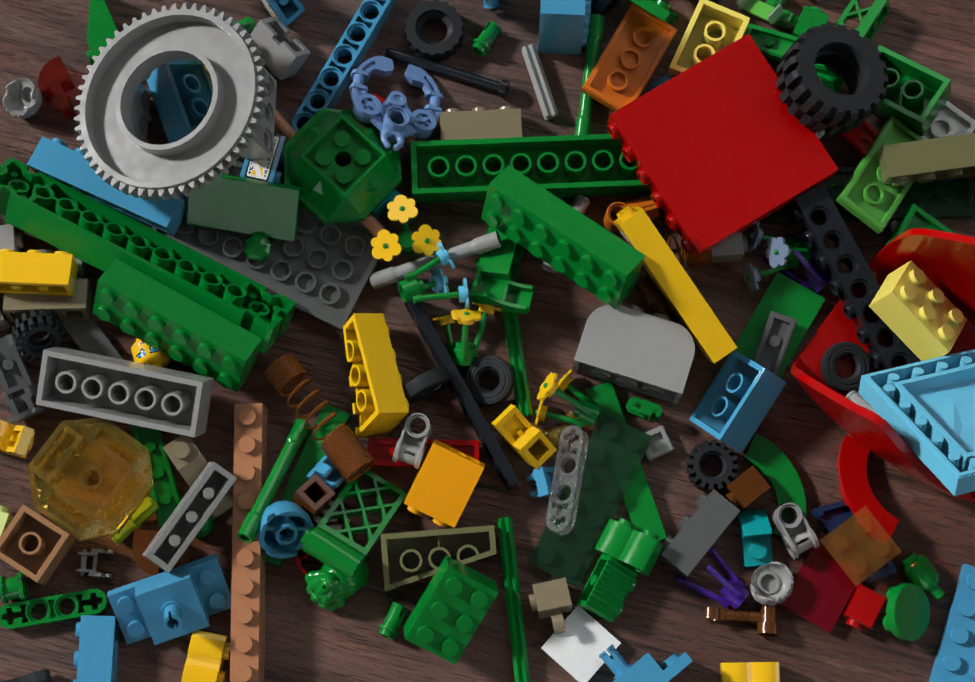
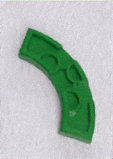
(779, 473)

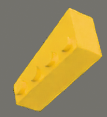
(374, 375)

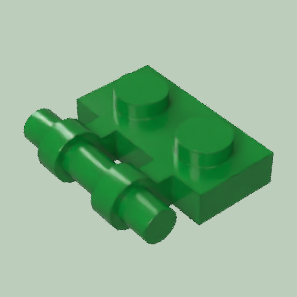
(659, 9)

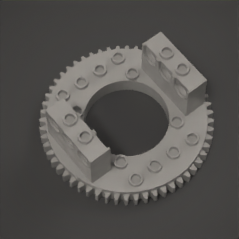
(117, 105)

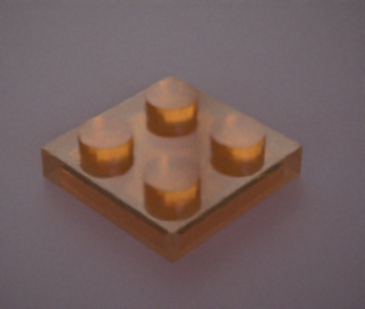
(860, 546)

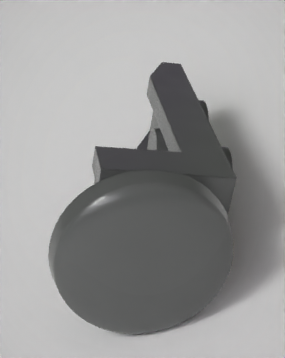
(17, 383)

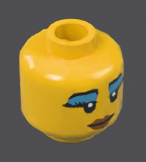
(147, 355)

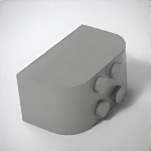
(636, 351)

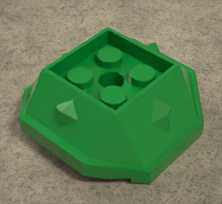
(333, 191)

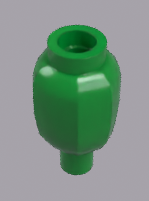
(923, 573)

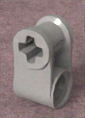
(412, 442)
(796, 531)

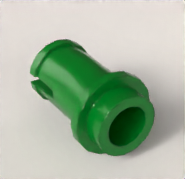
(485, 40)
(393, 621)

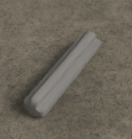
(539, 82)

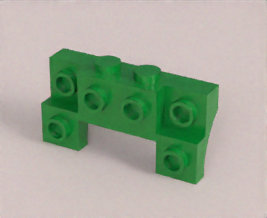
(497, 276)

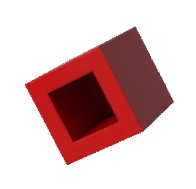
(863, 608)

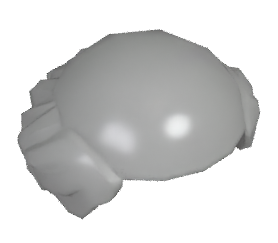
(22, 98)
(772, 583)

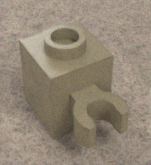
(552, 601)

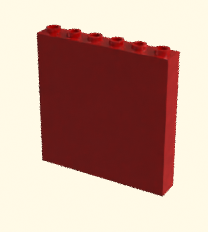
(720, 147)

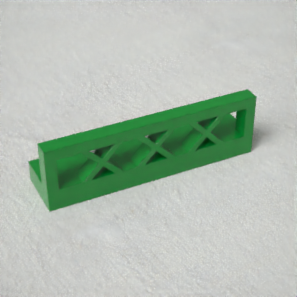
(868, 27)

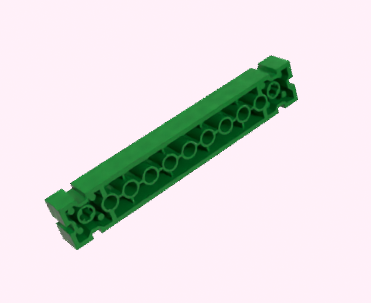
(103, 234)

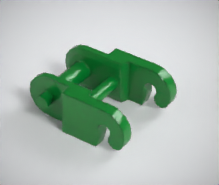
(643, 408)

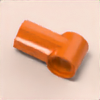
(645, 202)

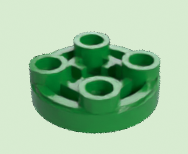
(906, 611)

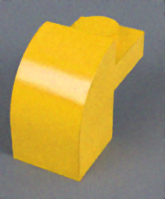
(523, 437)
(16, 439)

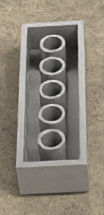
(124, 391)

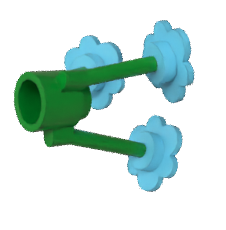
(413, 289)

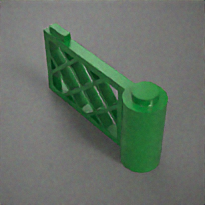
(342, 552)

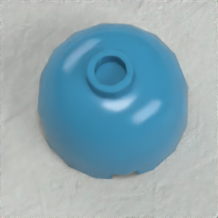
(283, 529)

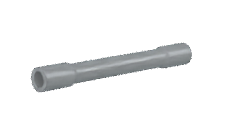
(476, 246)

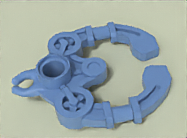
(393, 116)

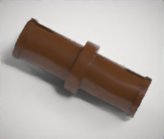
(655, 297)

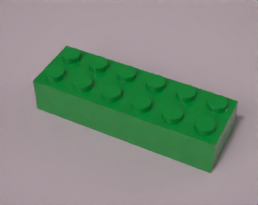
(562, 237)
(176, 325)

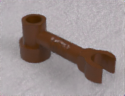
(765, 619)

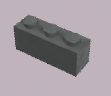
(698, 532)

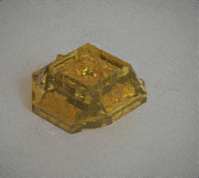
(62, 473)

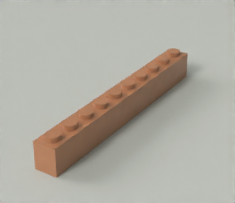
(248, 559)

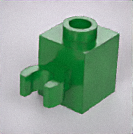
(809, 18)

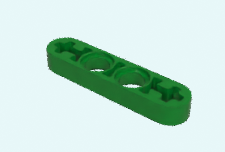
(53, 609)

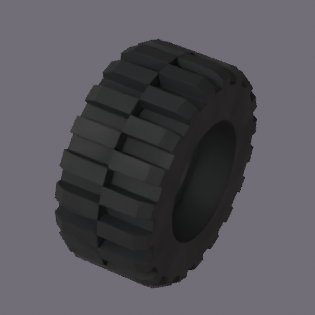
(852, 59)

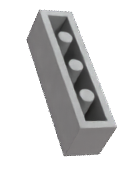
(189, 516)

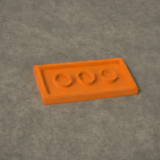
(629, 58)

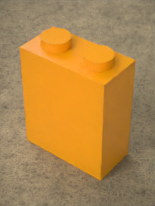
(444, 484)

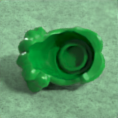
(332, 588)

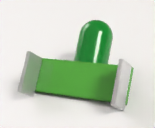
(768, 11)

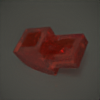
(54, 83)

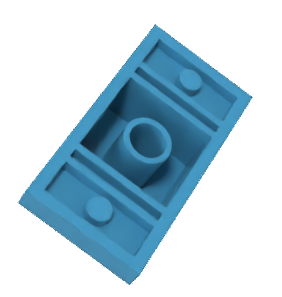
(171, 602)
(645, 668)

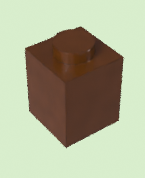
(746, 488)

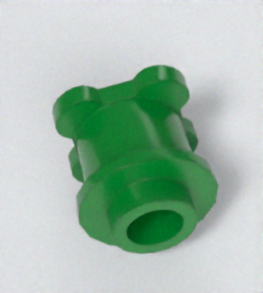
(14, 588)

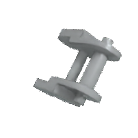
(92, 572)

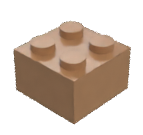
(34, 545)

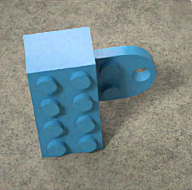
(563, 26)

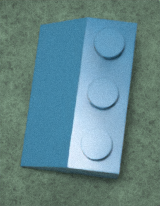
(181, 96)
(737, 401)

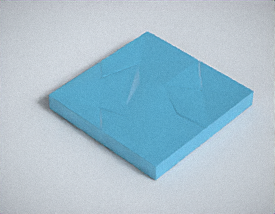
(932, 413)

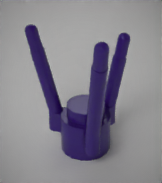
(814, 276)
(732, 591)

